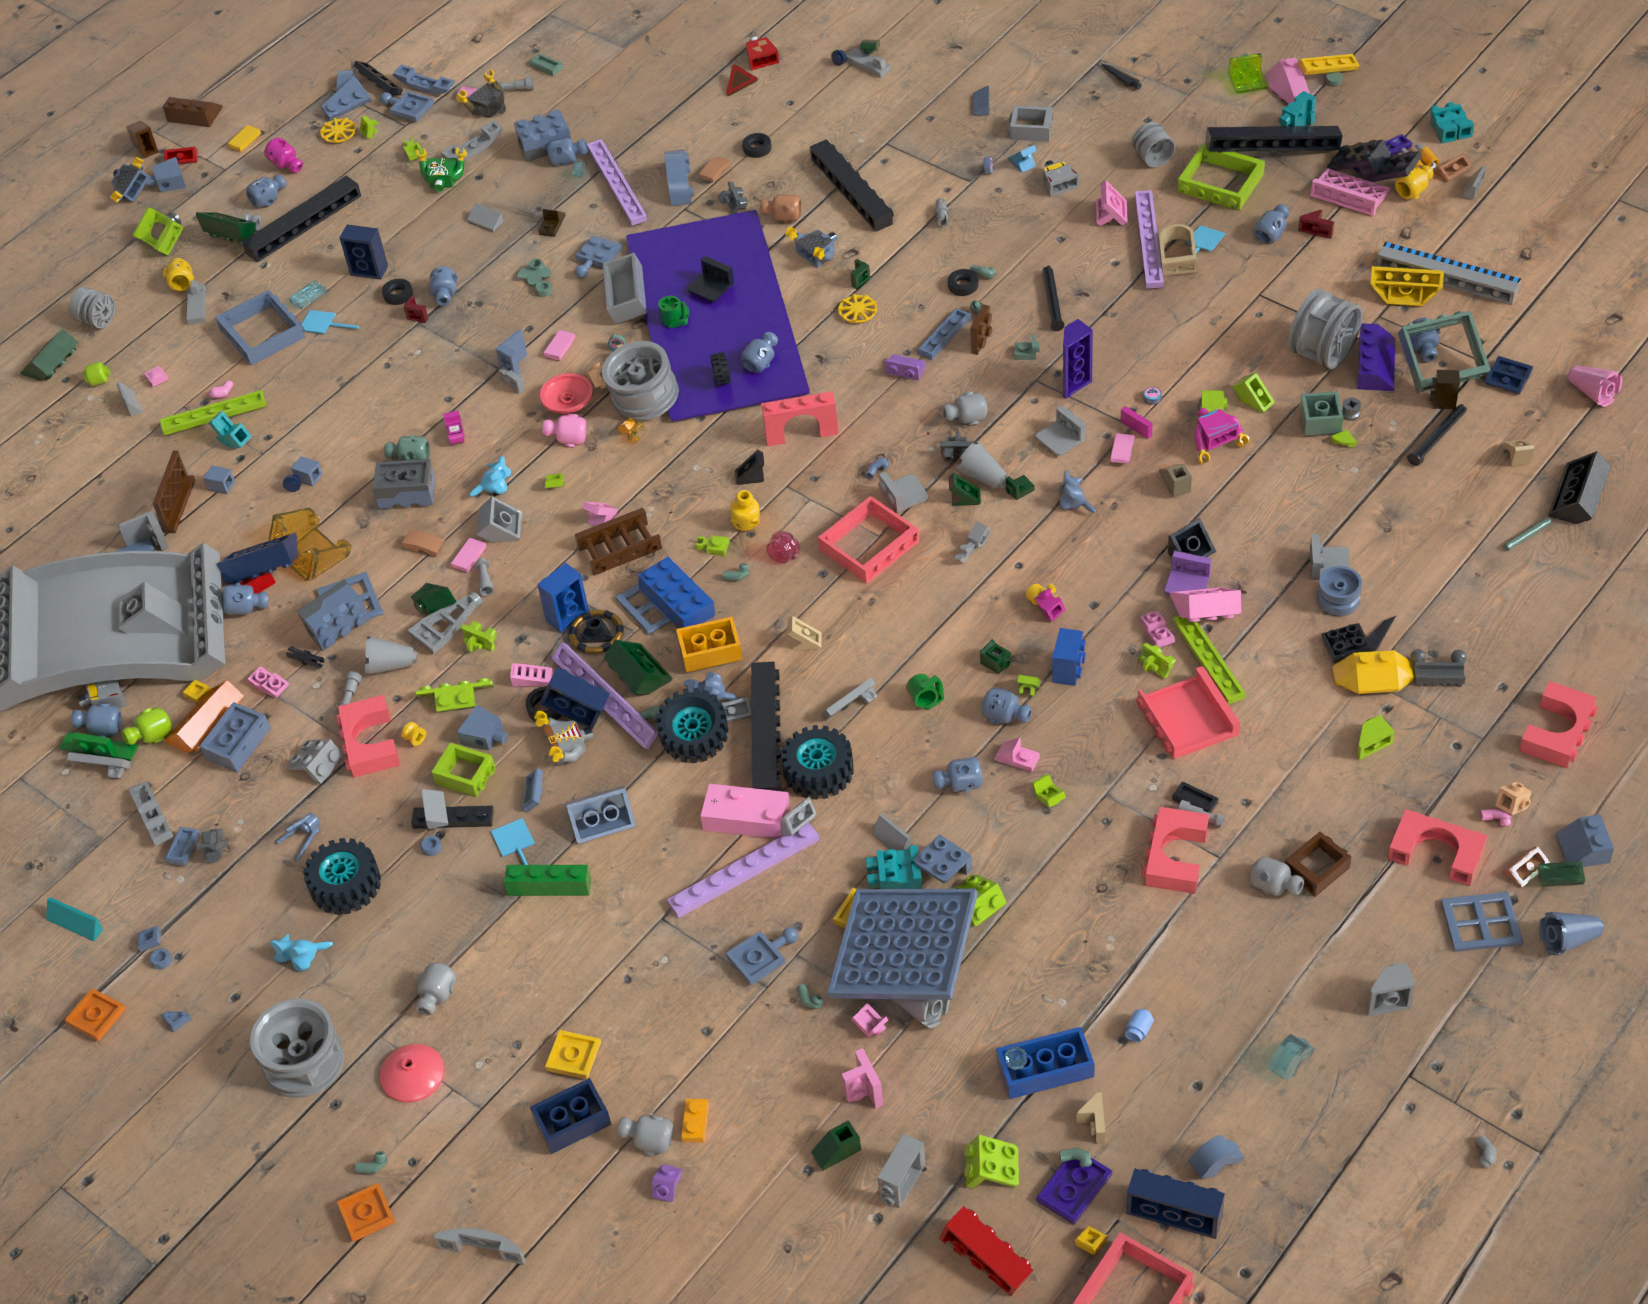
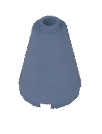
(1568, 931)

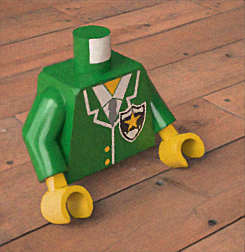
(442, 172)

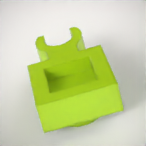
(410, 149)
(715, 545)

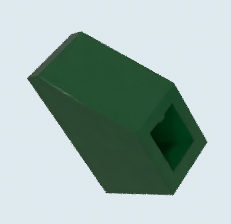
(836, 1145)

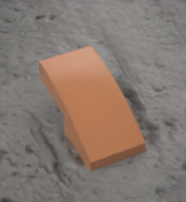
(714, 168)
(423, 541)

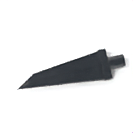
(1124, 77)
(1380, 632)

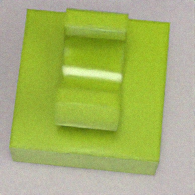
(367, 127)
(1028, 682)

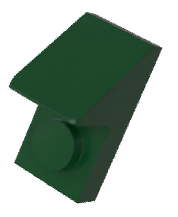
(963, 492)

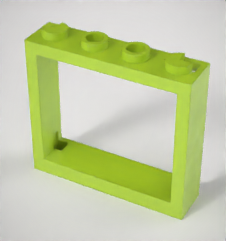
(1217, 195)

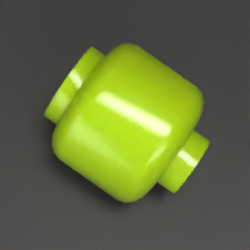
(96, 373)

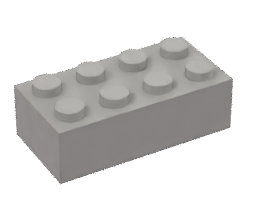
(624, 288)

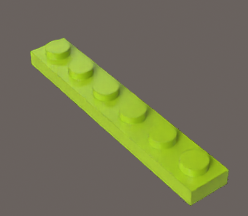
(204, 414)
(1210, 659)

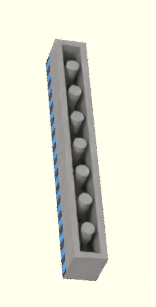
(1456, 274)

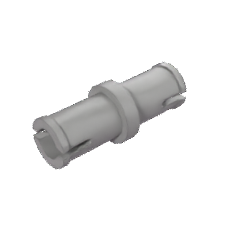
(942, 212)

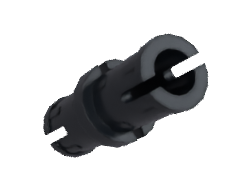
(305, 657)

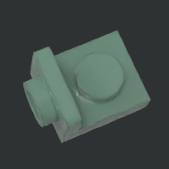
(1026, 350)

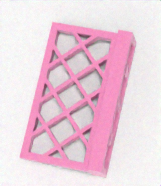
(1350, 198)

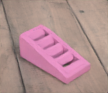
(519, 673)

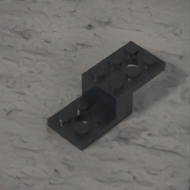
(1374, 161)

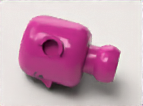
(282, 155)

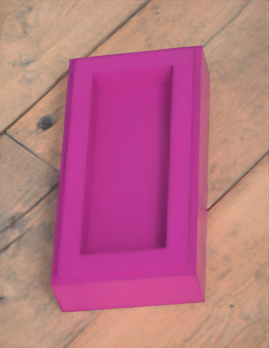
(1136, 422)

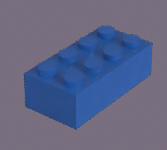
(676, 594)
(1050, 1063)

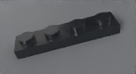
(377, 77)
(458, 817)

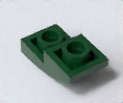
(869, 46)

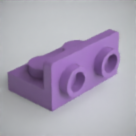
(905, 367)

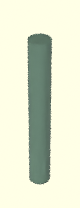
(1527, 534)

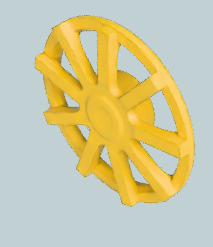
(338, 130)
(858, 308)

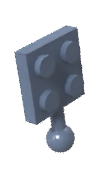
(409, 106)
(595, 252)
(759, 956)

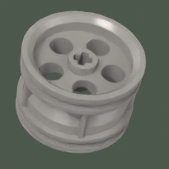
(307, 1071)

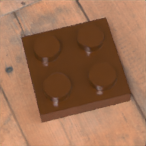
(980, 329)

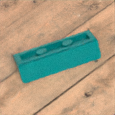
(73, 919)

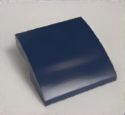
(1509, 375)

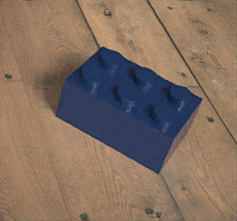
(363, 251)
(574, 698)
(570, 1115)

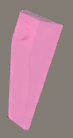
(1286, 80)

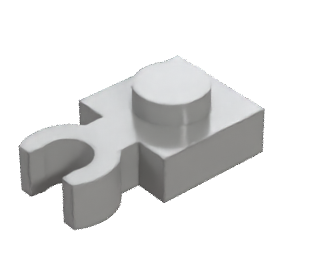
(514, 380)

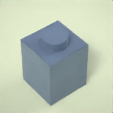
(307, 470)
(219, 479)

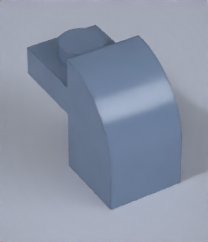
(1214, 1155)

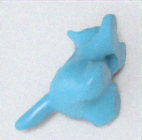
(494, 479)
(299, 952)

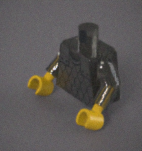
(486, 100)

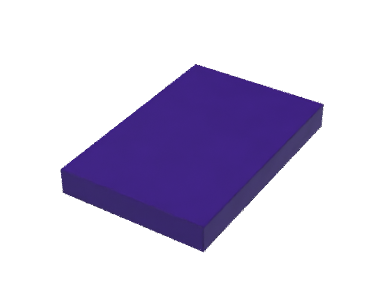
(1073, 1188)

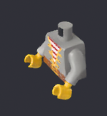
(563, 738)

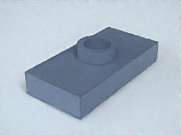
(532, 790)
(182, 846)

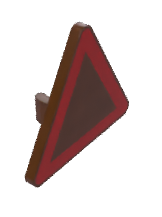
(739, 79)

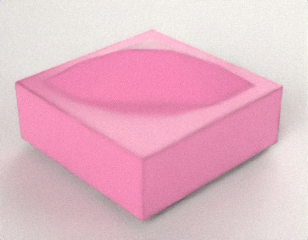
(156, 376)

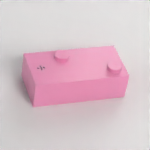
(744, 811)

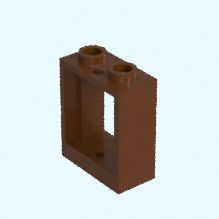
(1312, 882)

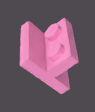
(1110, 206)
(862, 1081)

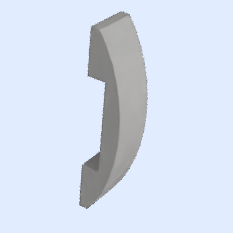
(477, 144)
(454, 1238)

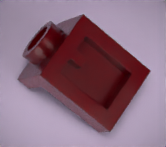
(414, 311)

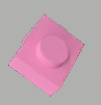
(869, 1021)

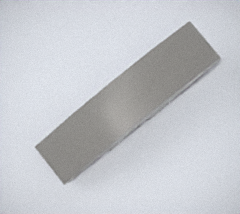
(151, 813)

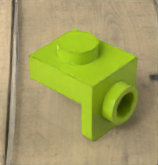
(1047, 792)

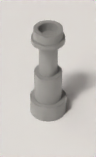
(526, 83)
(485, 585)
(352, 681)
(1217, 819)

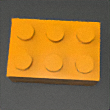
(709, 644)

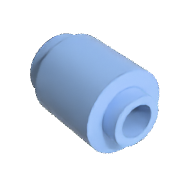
(1138, 1025)

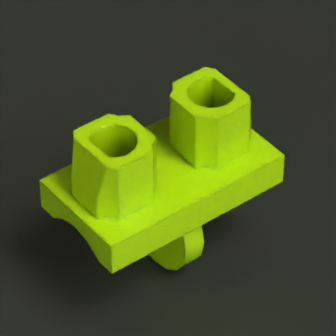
(476, 638)
(1154, 660)

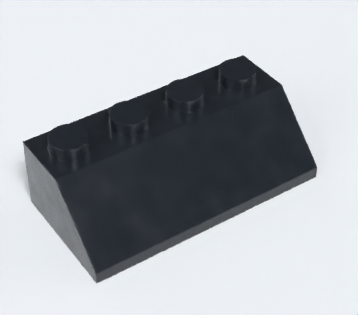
(1580, 489)

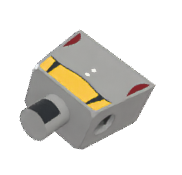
(1059, 177)
(104, 693)

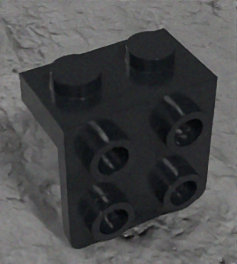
(713, 281)

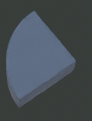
(176, 1019)

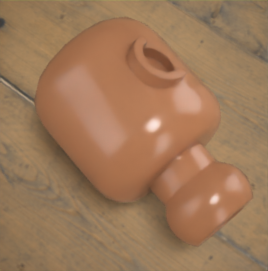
(784, 207)

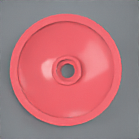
(566, 393)
(415, 1081)

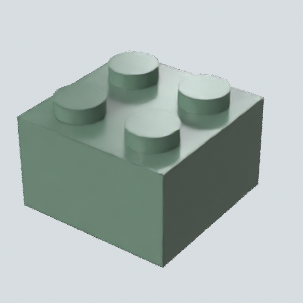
(1321, 413)

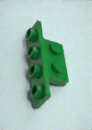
(98, 746)

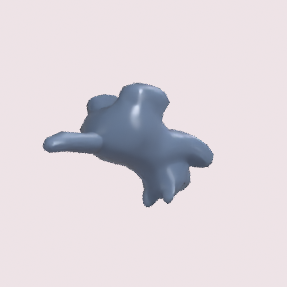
(1072, 494)
(713, 684)

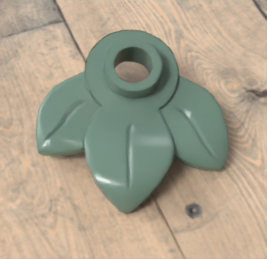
(534, 272)

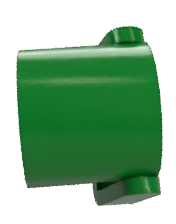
(671, 312)
(924, 692)

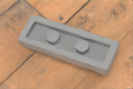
(867, 62)
(196, 303)
(864, 691)
(115, 765)

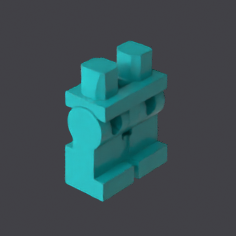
(1300, 111)
(1451, 122)
(895, 869)

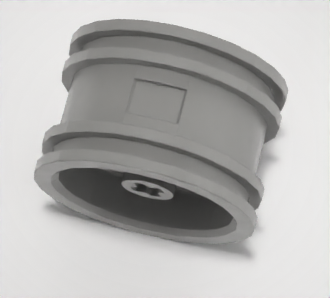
(640, 380)

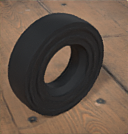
(756, 152)
(963, 274)
(397, 299)

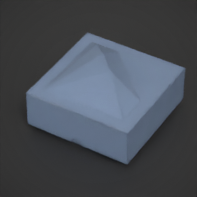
(149, 938)

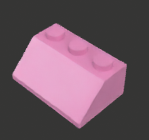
(1207, 603)

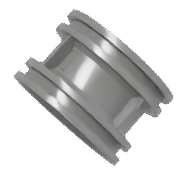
(1325, 328)

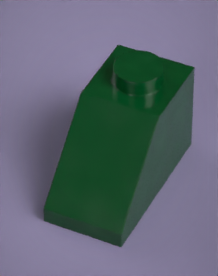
(432, 598)

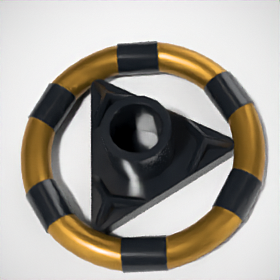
(595, 631)

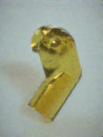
(632, 433)

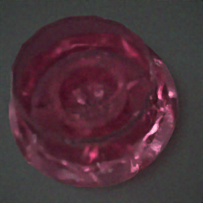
(783, 547)

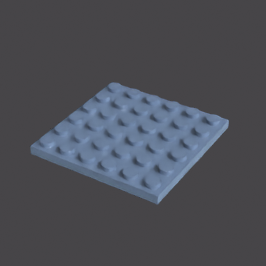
(903, 944)

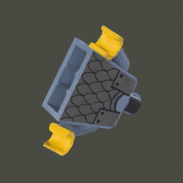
(129, 181)
(814, 246)

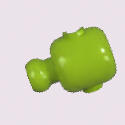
(149, 727)

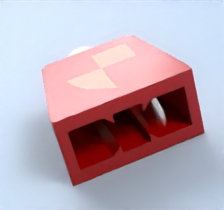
(761, 53)

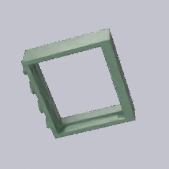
(1443, 321)

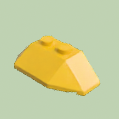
(1406, 285)
(1374, 672)

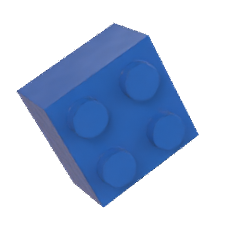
(1068, 657)

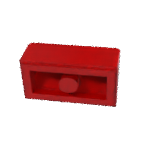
(183, 155)
(259, 583)

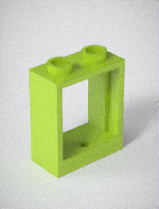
(448, 760)

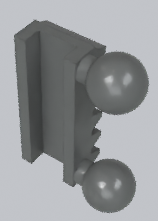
(1439, 672)

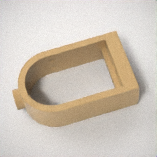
(1181, 264)

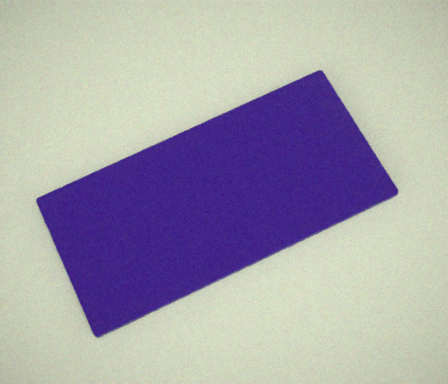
(743, 313)

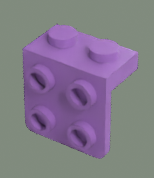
(1188, 572)

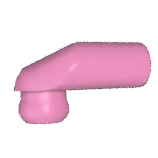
(221, 391)
(1493, 814)

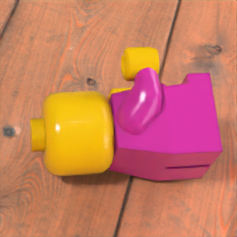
(1050, 605)

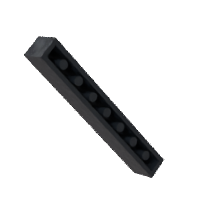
(1273, 138)
(851, 185)
(301, 218)
(764, 726)

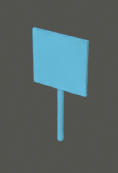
(1206, 238)
(320, 321)
(513, 838)

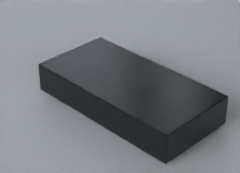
(1195, 797)

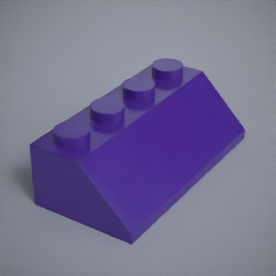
(1077, 357)
(1375, 358)

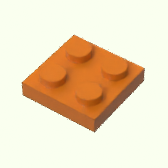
(95, 1014)
(366, 1212)

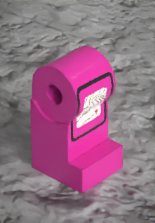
(454, 427)

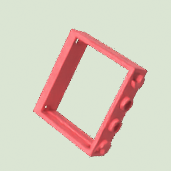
(868, 571)
(1125, 1244)

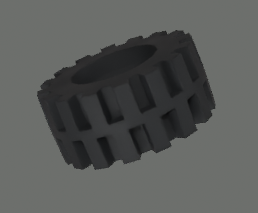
(720, 368)

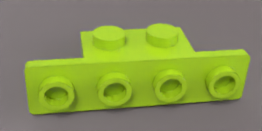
(454, 697)

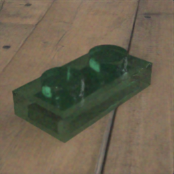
(1561, 873)

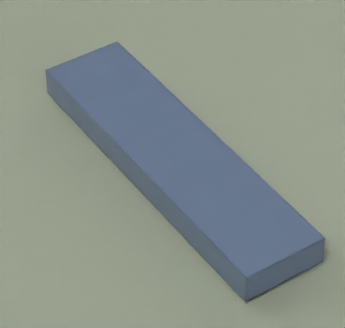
(944, 334)

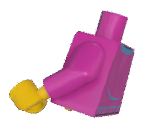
(1215, 430)

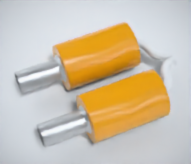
(1427, 156)

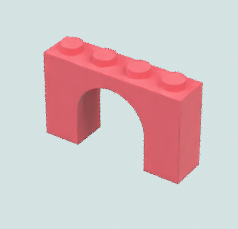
(777, 413)
(1560, 747)
(366, 757)
(1169, 826)
(1418, 828)

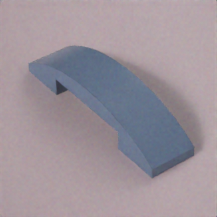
(422, 83)

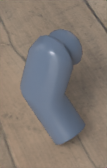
(880, 462)

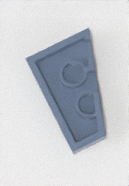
(346, 99)

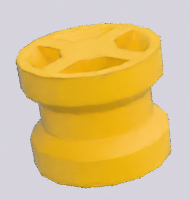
(413, 733)

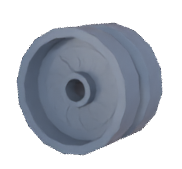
(1339, 590)

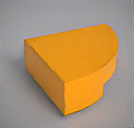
(626, 425)

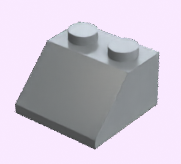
(499, 521)
(1392, 990)

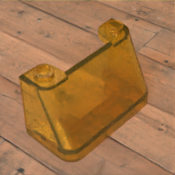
(314, 549)

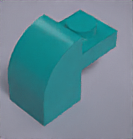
(228, 433)

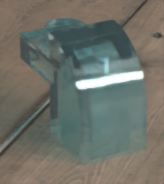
(1289, 1056)

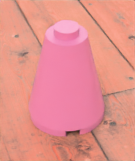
(1596, 383)

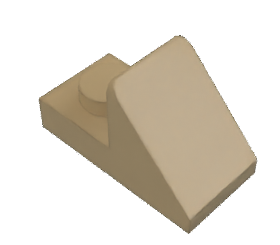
(1520, 451)
(803, 636)
(1093, 1114)

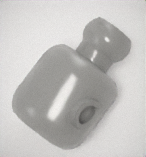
(967, 409)
(1274, 877)
(434, 987)
(649, 1133)

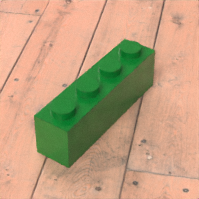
(547, 880)

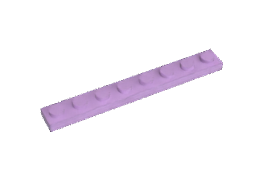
(617, 182)
(1149, 239)
(615, 705)
(742, 870)

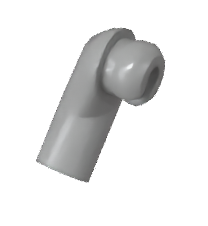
(1489, 1151)

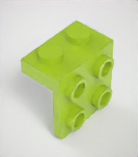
(988, 899)
(991, 1161)

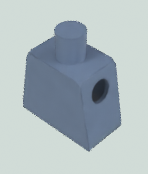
(167, 176)
(482, 730)

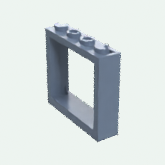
(250, 308)

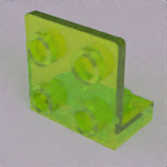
(1246, 73)

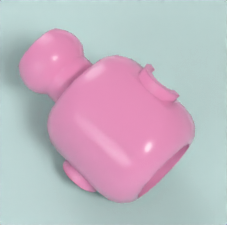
(569, 429)

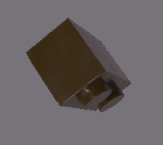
(1445, 390)

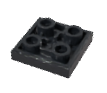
(1345, 641)

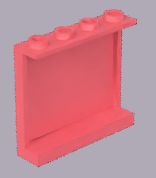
(1189, 714)

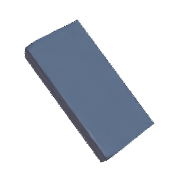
(981, 101)

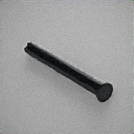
(1057, 323)
(1415, 457)

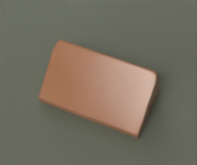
(1453, 168)
(1525, 866)

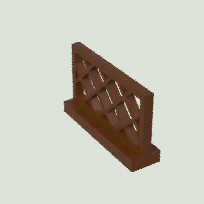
(173, 494)

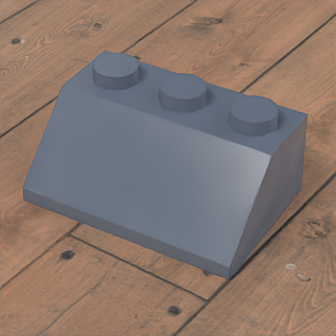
(600, 814)

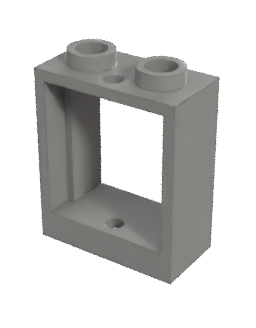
(1030, 132)
(901, 1171)

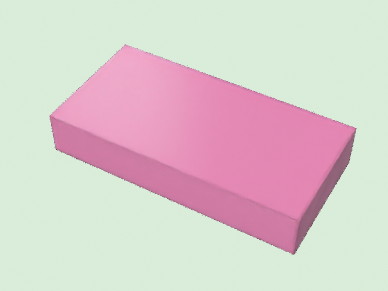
(559, 345)
(468, 555)

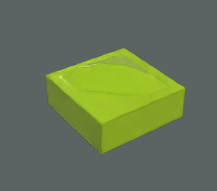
(554, 480)

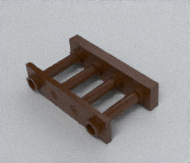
(613, 528)

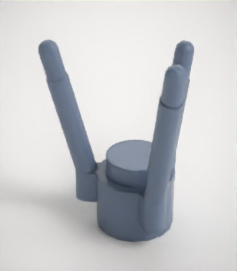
(307, 824)

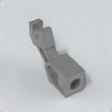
(975, 540)

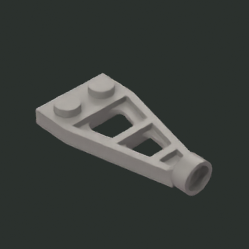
(430, 637)

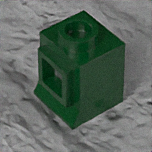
(995, 657)

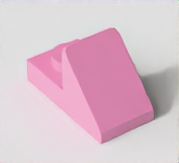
(599, 512)
(1017, 756)

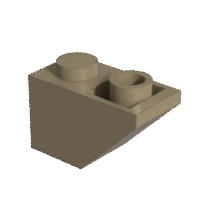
(1177, 479)

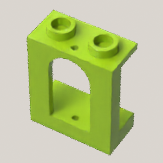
(168, 236)

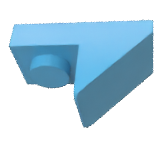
(1023, 159)

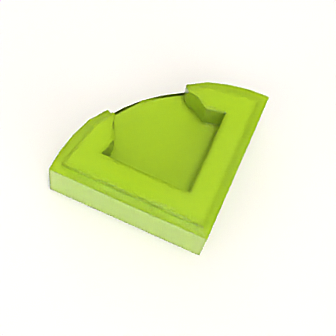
(1344, 438)

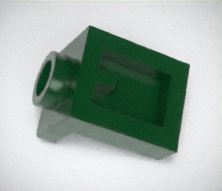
(860, 274)
(1019, 487)

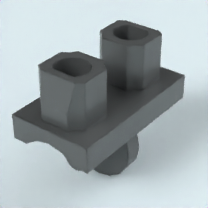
(733, 197)
(954, 445)
(212, 842)

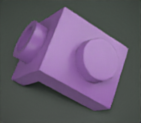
(665, 1182)

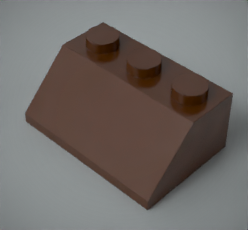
(191, 111)

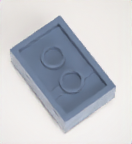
(235, 737)

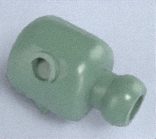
(408, 448)

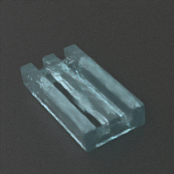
(308, 294)

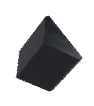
(1191, 540)

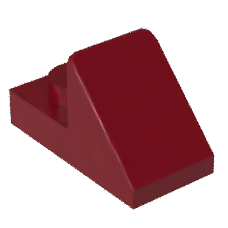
(1314, 224)

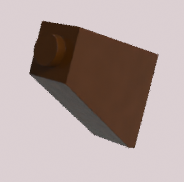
(142, 138)

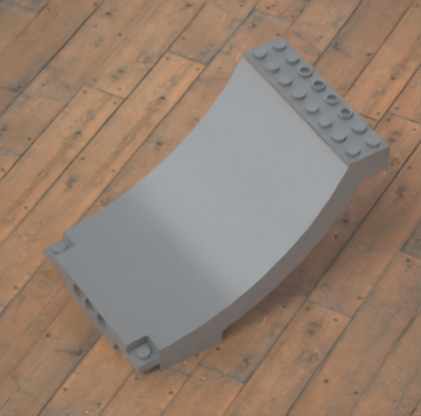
(110, 621)

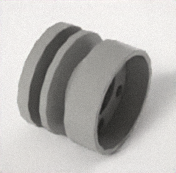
(1153, 144)
(92, 307)

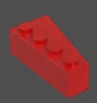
(986, 1250)

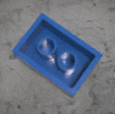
(563, 597)

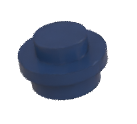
(838, 57)
(292, 483)

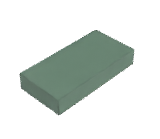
(546, 64)

